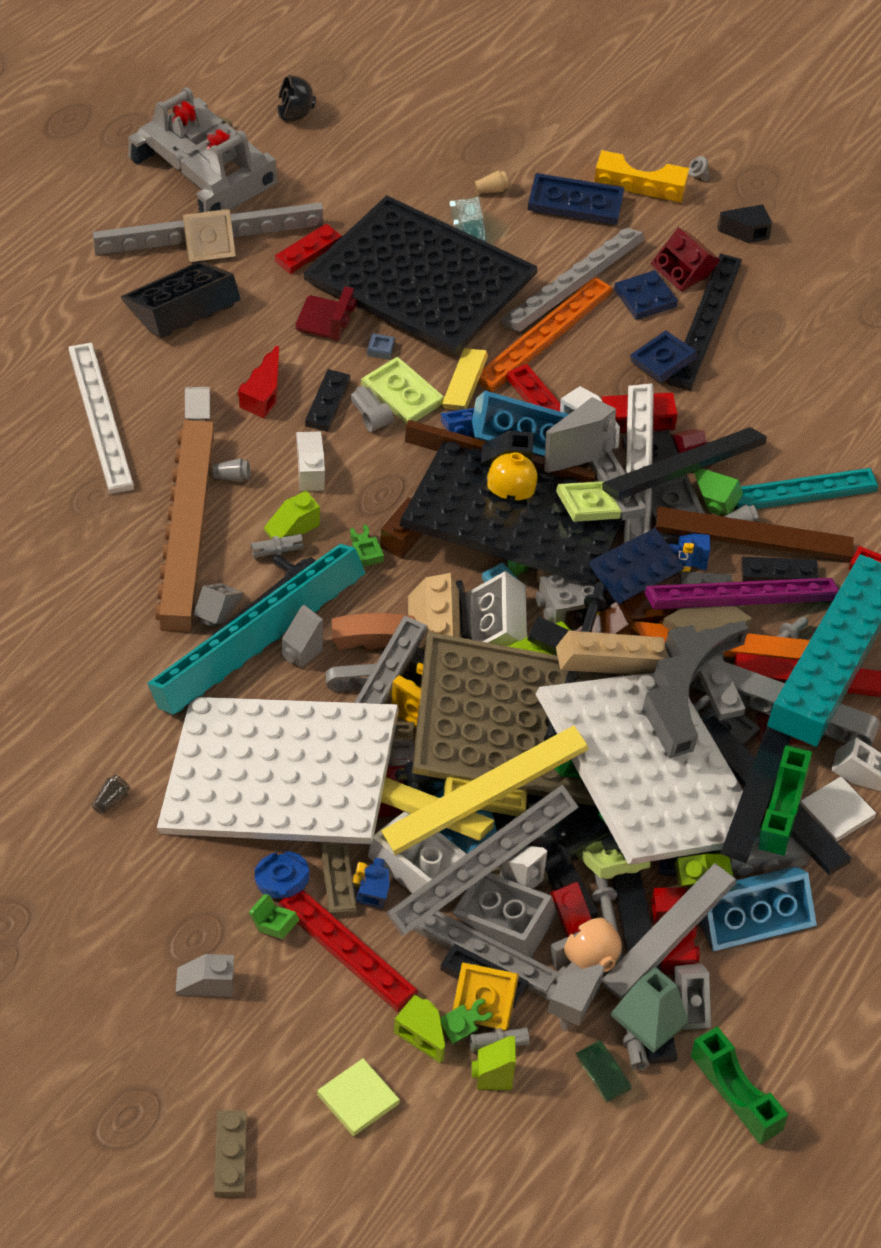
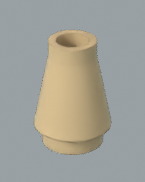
(492, 183)

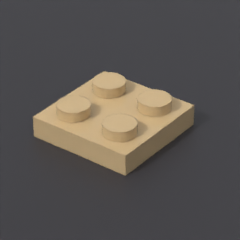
(209, 235)

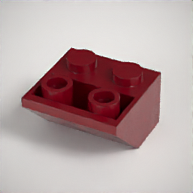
(684, 260)

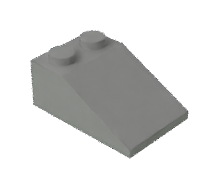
(580, 436)
(507, 912)

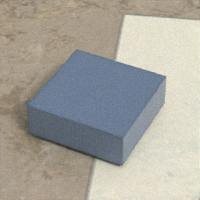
(381, 346)

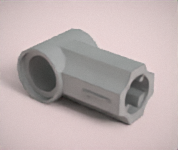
(373, 412)

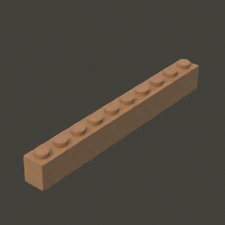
(186, 527)

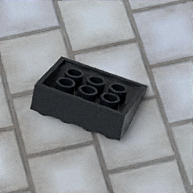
(182, 297)

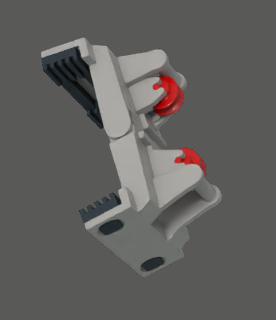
(204, 152)

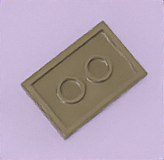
(705, 617)

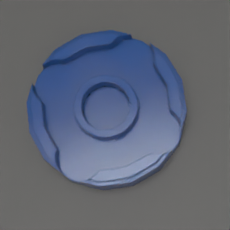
(282, 874)

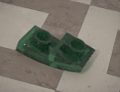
(603, 1070)

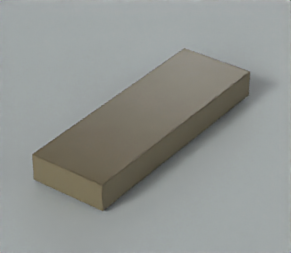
(338, 879)

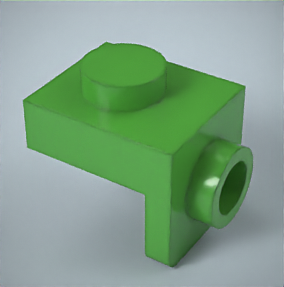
(271, 918)

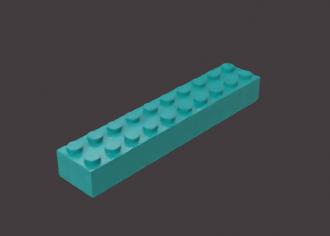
(831, 656)

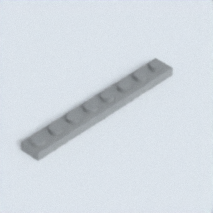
(572, 279)
(481, 860)

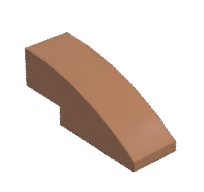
(365, 629)

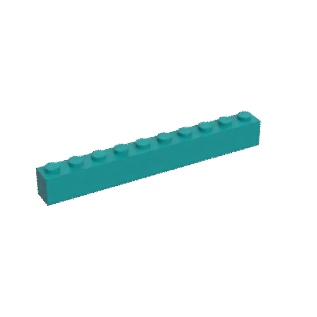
(255, 629)

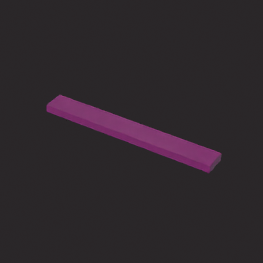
(741, 593)

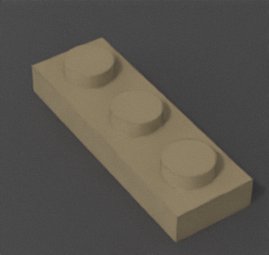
(230, 1154)

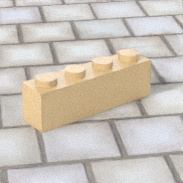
(610, 653)

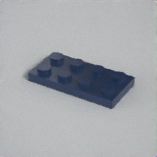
(576, 198)
(636, 565)

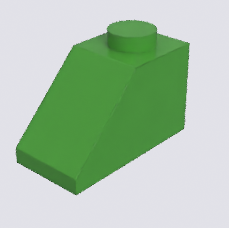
(718, 491)

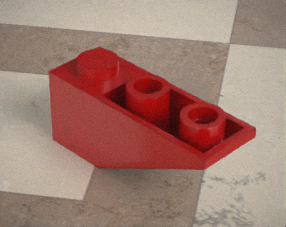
(260, 390)

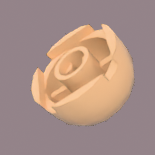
(594, 945)

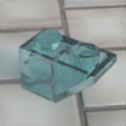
(468, 216)

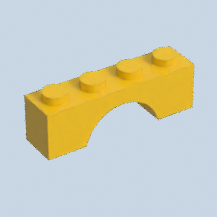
(665, 183)

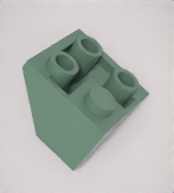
(652, 1010)

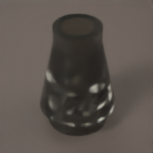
(111, 793)

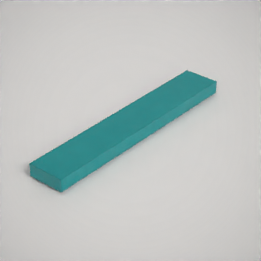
(808, 489)

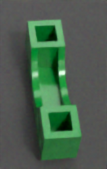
(785, 801)
(719, 1063)

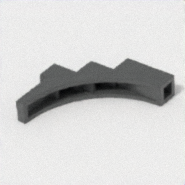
(688, 653)

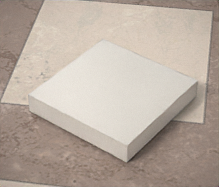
(838, 809)

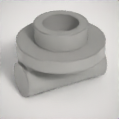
(698, 168)

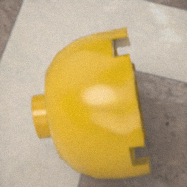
(512, 476)

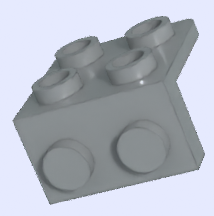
(561, 595)

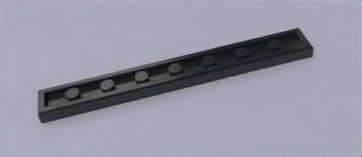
(707, 318)
(683, 463)
(755, 796)
(806, 829)
(635, 925)

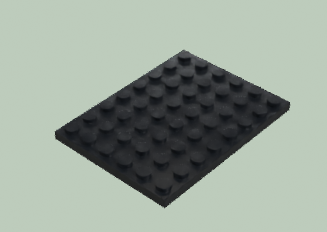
(421, 274)
(533, 531)

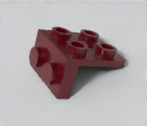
(326, 316)

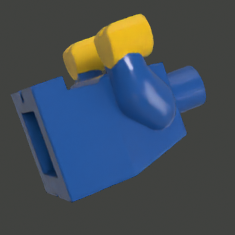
(692, 551)
(376, 884)

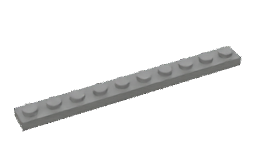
(173, 232)

